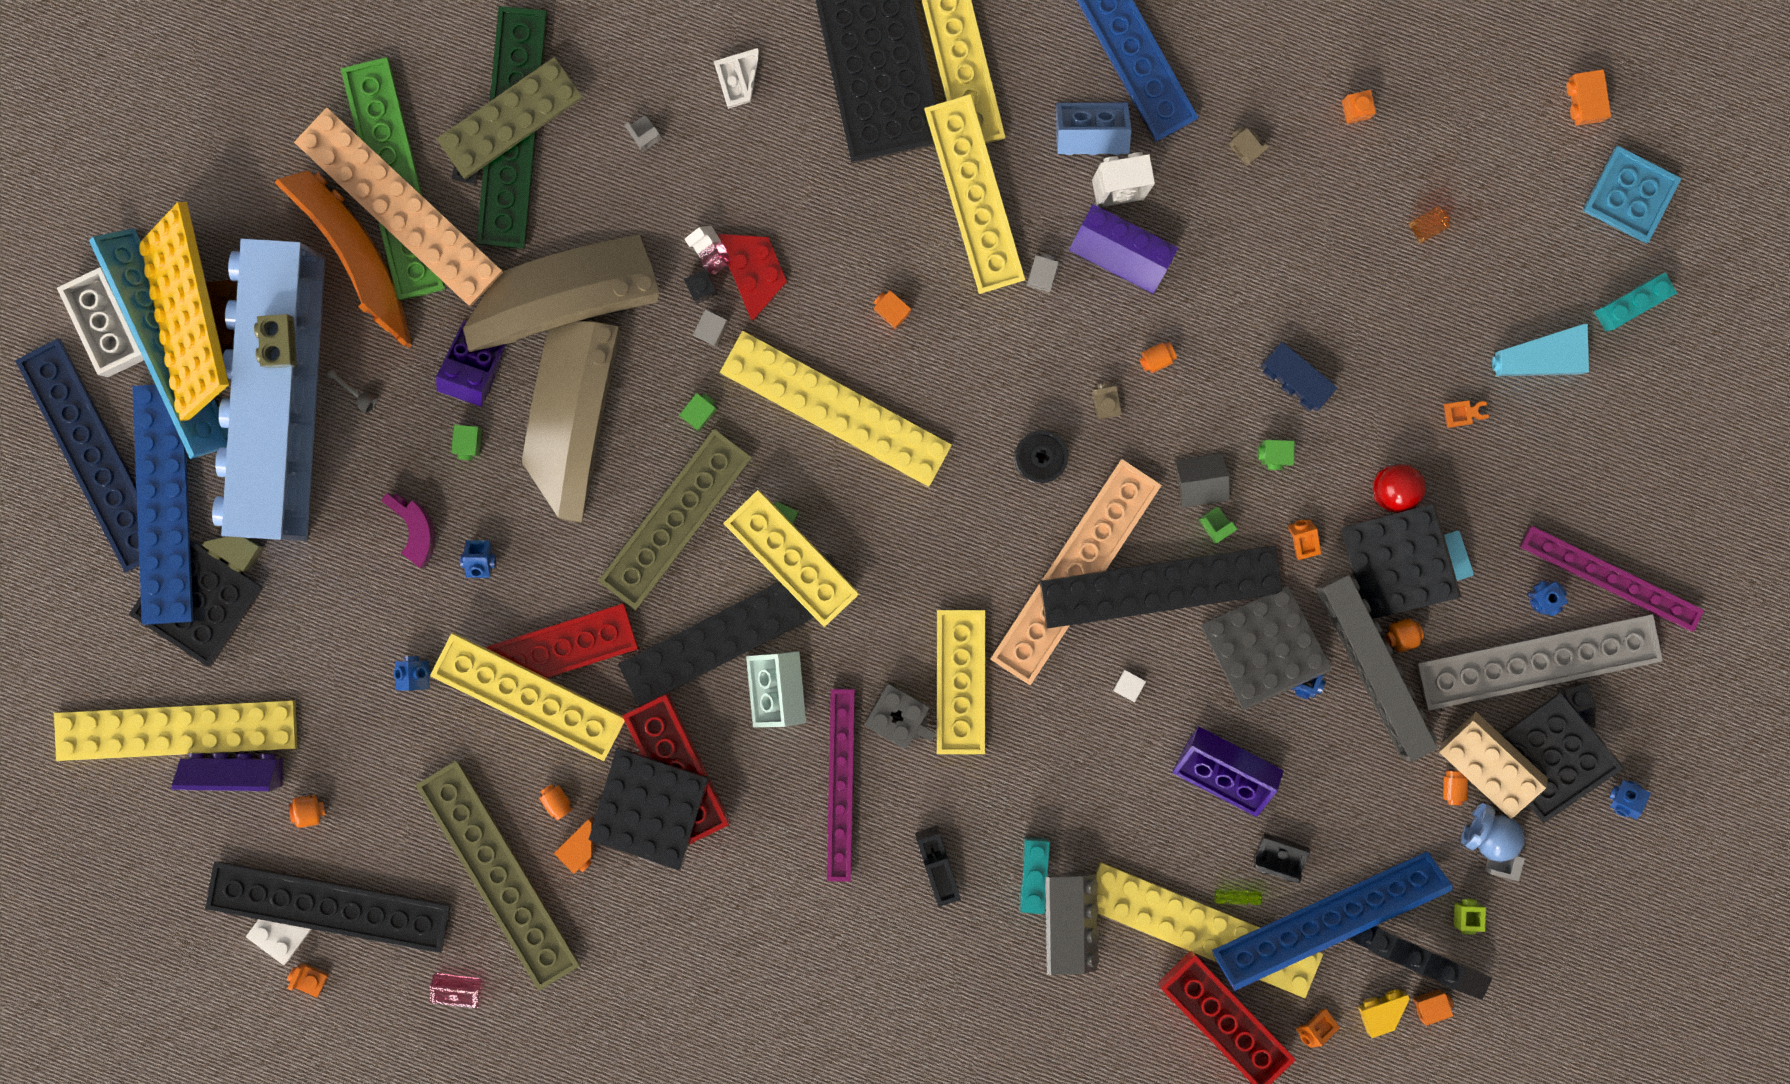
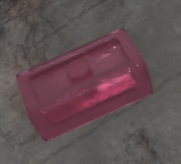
(455, 990)

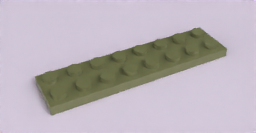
(675, 519)

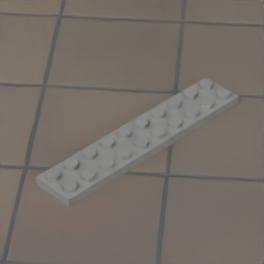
(1539, 662)

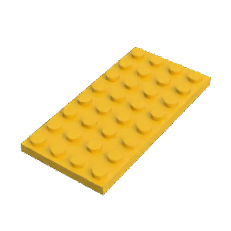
(183, 312)

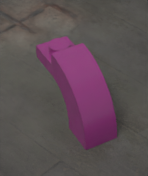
(420, 527)

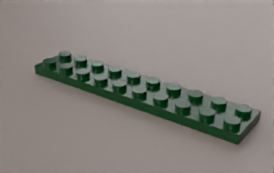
(509, 176)

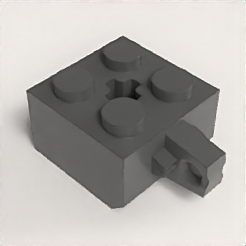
(902, 731)

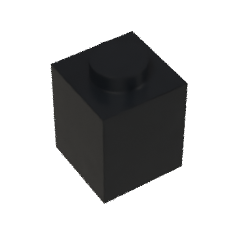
(700, 286)

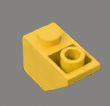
(1383, 1014)

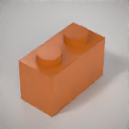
(1588, 97)

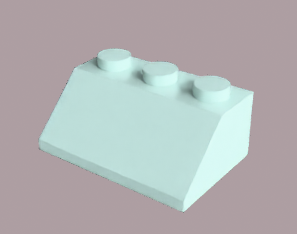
(776, 689)

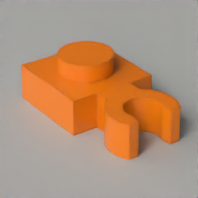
(1461, 413)

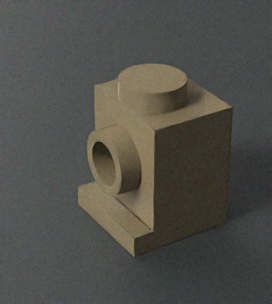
(1247, 145)

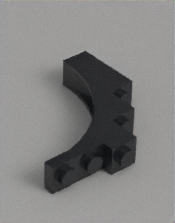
(1424, 961)

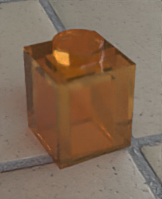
(1430, 224)

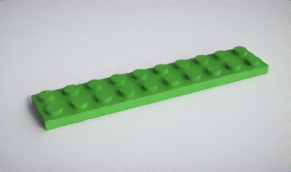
(383, 128)

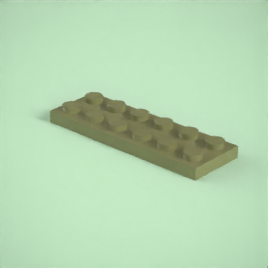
(509, 118)

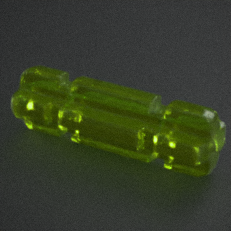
(1238, 897)

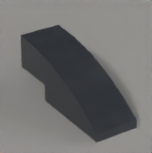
(937, 866)

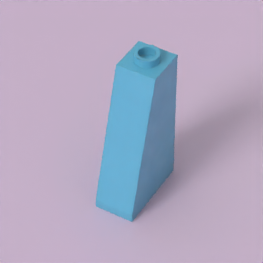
(1551, 355)

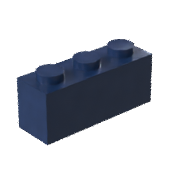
(1298, 377)

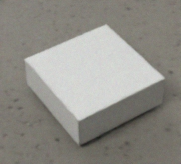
(1129, 686)

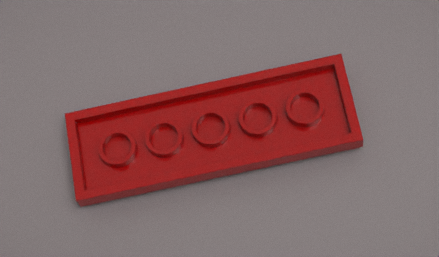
(572, 643)

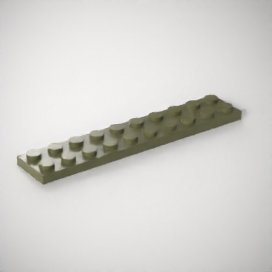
(498, 875)

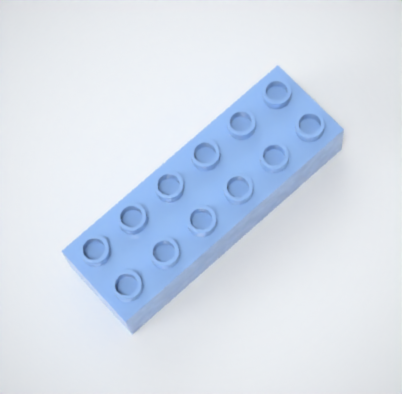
(270, 408)

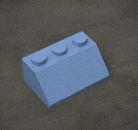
(1093, 128)

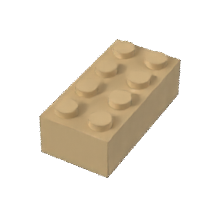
(1493, 765)

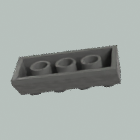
(1071, 923)

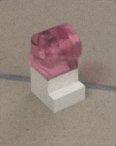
(709, 248)

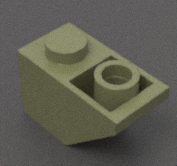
(238, 551)

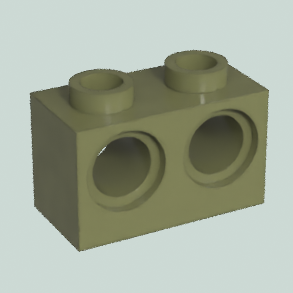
(283, 340)

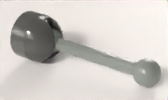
(365, 401)

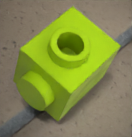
(1469, 916)

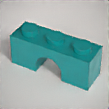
(1635, 302)
(1034, 872)

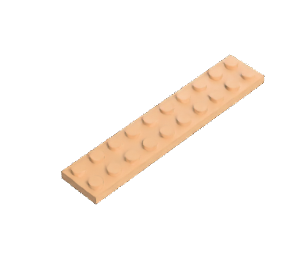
(398, 207)
(1086, 551)

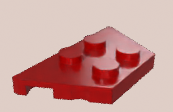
(754, 270)

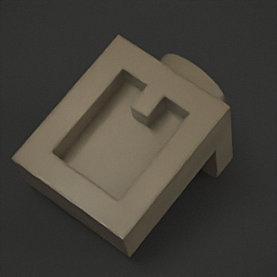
(1106, 401)

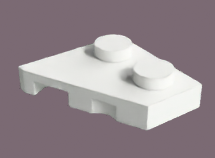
(738, 77)
(277, 939)

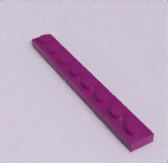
(1611, 578)
(840, 785)

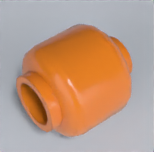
(1404, 635)
(306, 811)

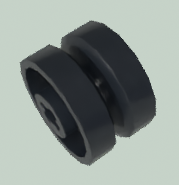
(1051, 447)

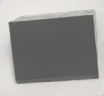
(1202, 480)

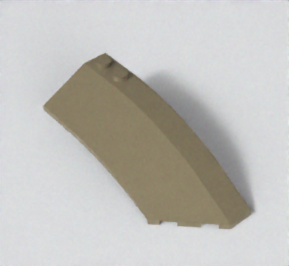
(562, 291)
(569, 413)

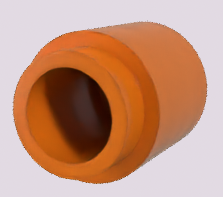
(1158, 357)
(1455, 787)
(555, 801)

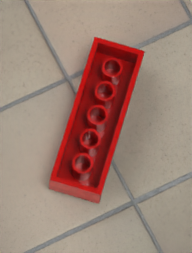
(663, 737)
(1225, 1021)

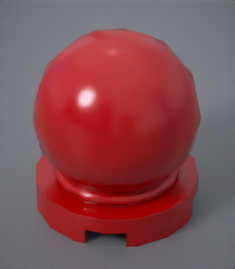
(1398, 488)

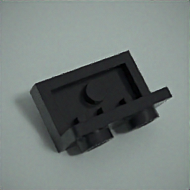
(1281, 858)

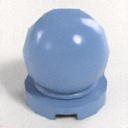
(1493, 834)

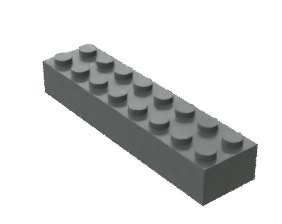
(1376, 668)

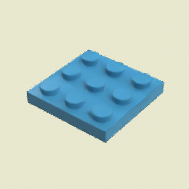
(1631, 194)

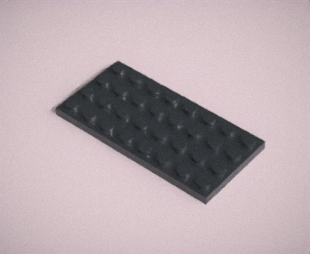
(878, 75)

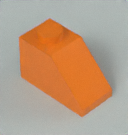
(578, 849)

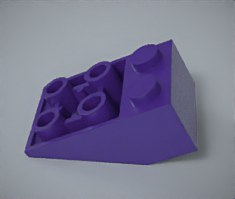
(467, 373)

